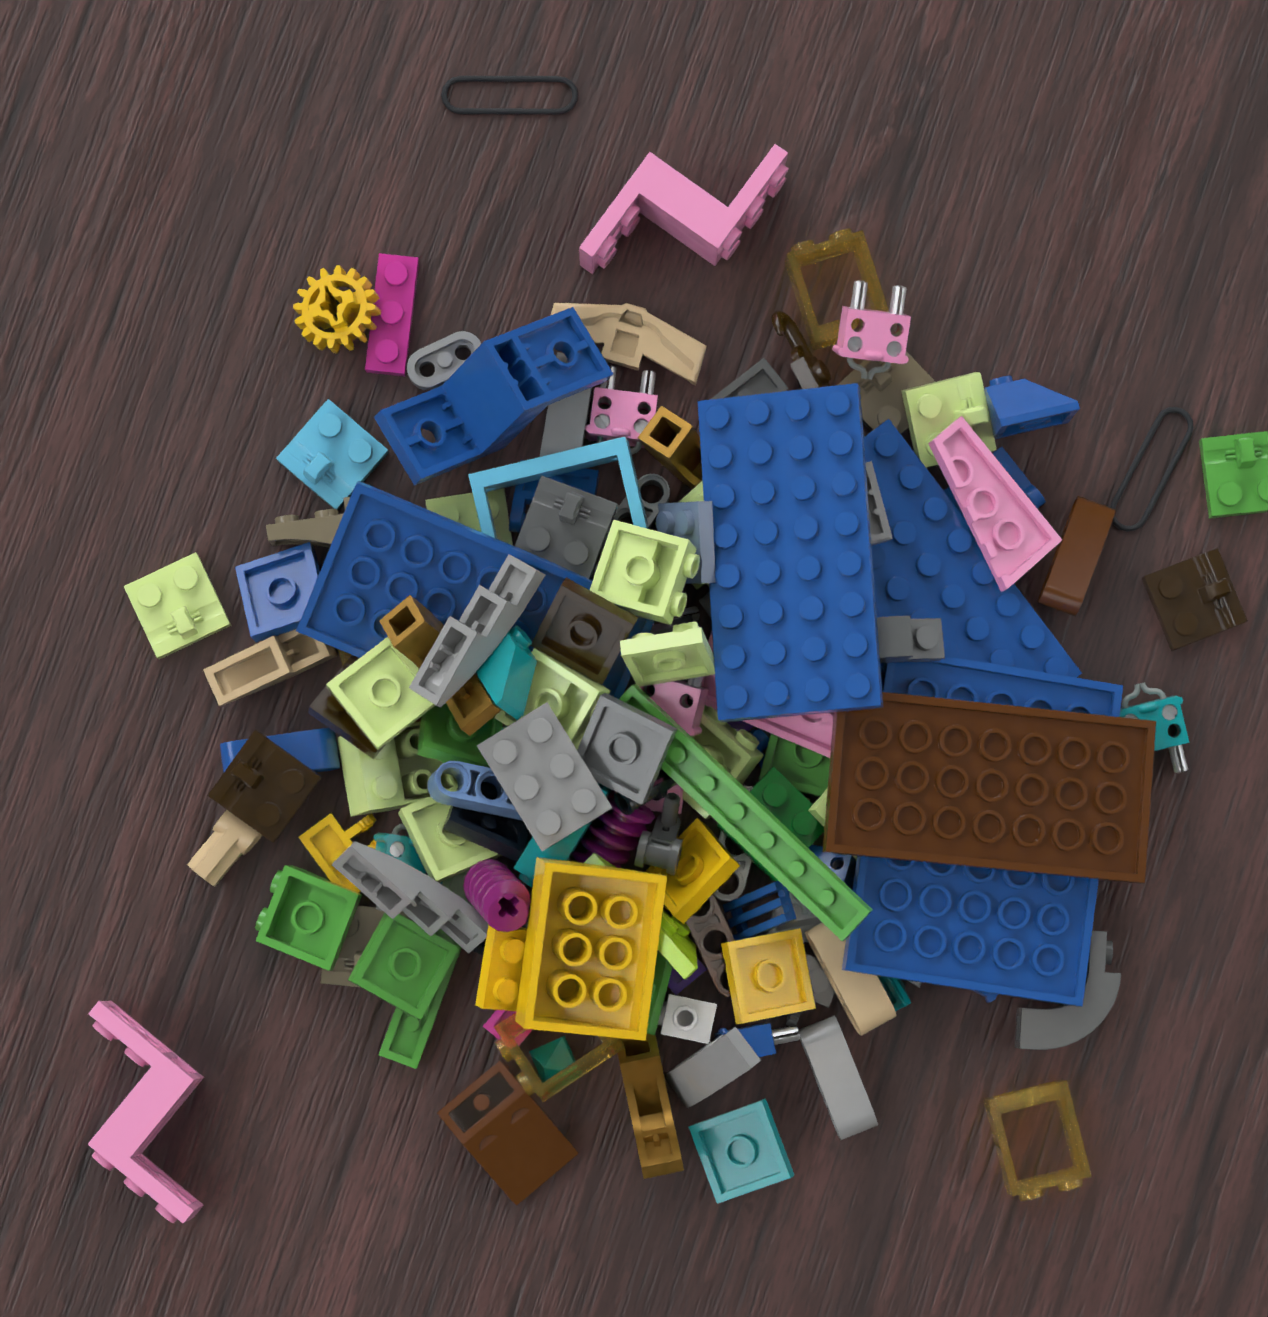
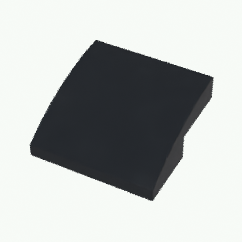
(490, 831)

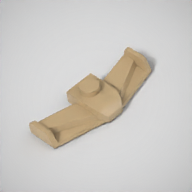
(634, 333)

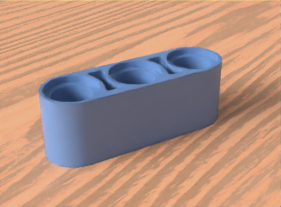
(469, 789)

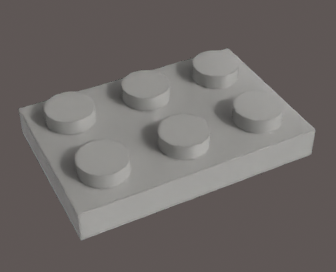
(544, 776)

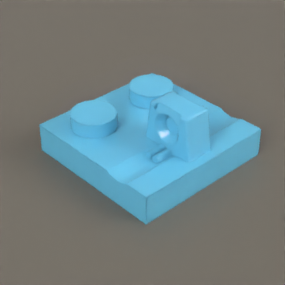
(332, 454)

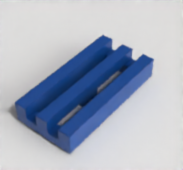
(739, 918)

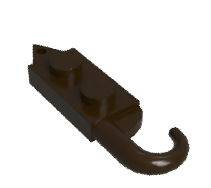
(808, 370)

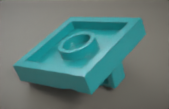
(741, 1151)

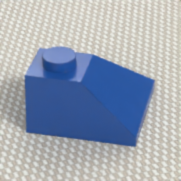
(1025, 407)

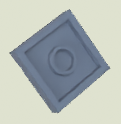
(694, 523)

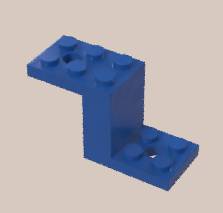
(493, 395)

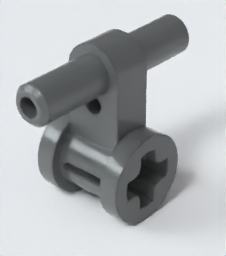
(661, 845)

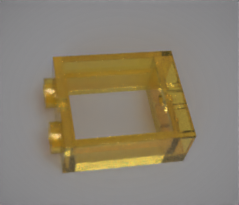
(809, 253)
(529, 1079)
(1066, 1178)

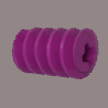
(616, 835)
(497, 895)

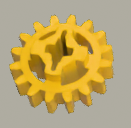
(320, 307)

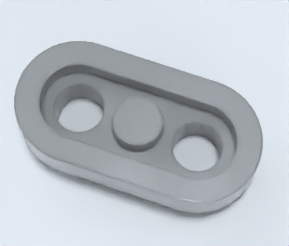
(442, 357)

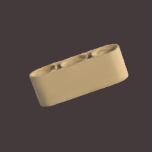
(859, 993)

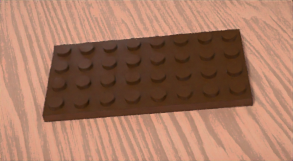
(991, 787)

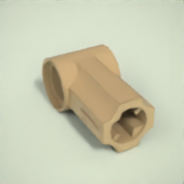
(223, 848)

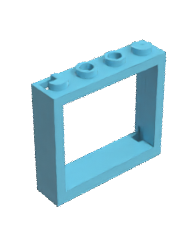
(557, 464)

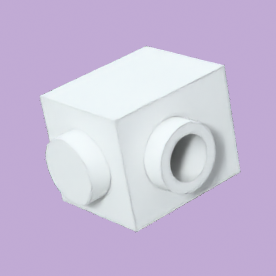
(687, 1018)

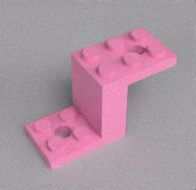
(683, 210)
(144, 1113)

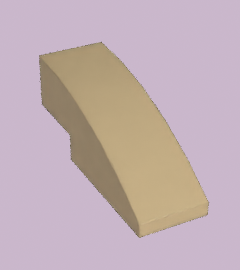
(265, 665)

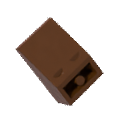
(507, 1132)

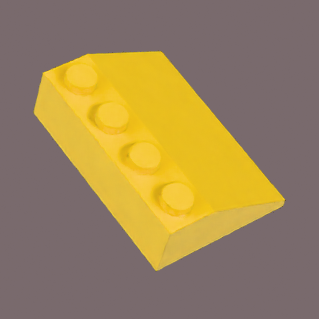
(590, 949)

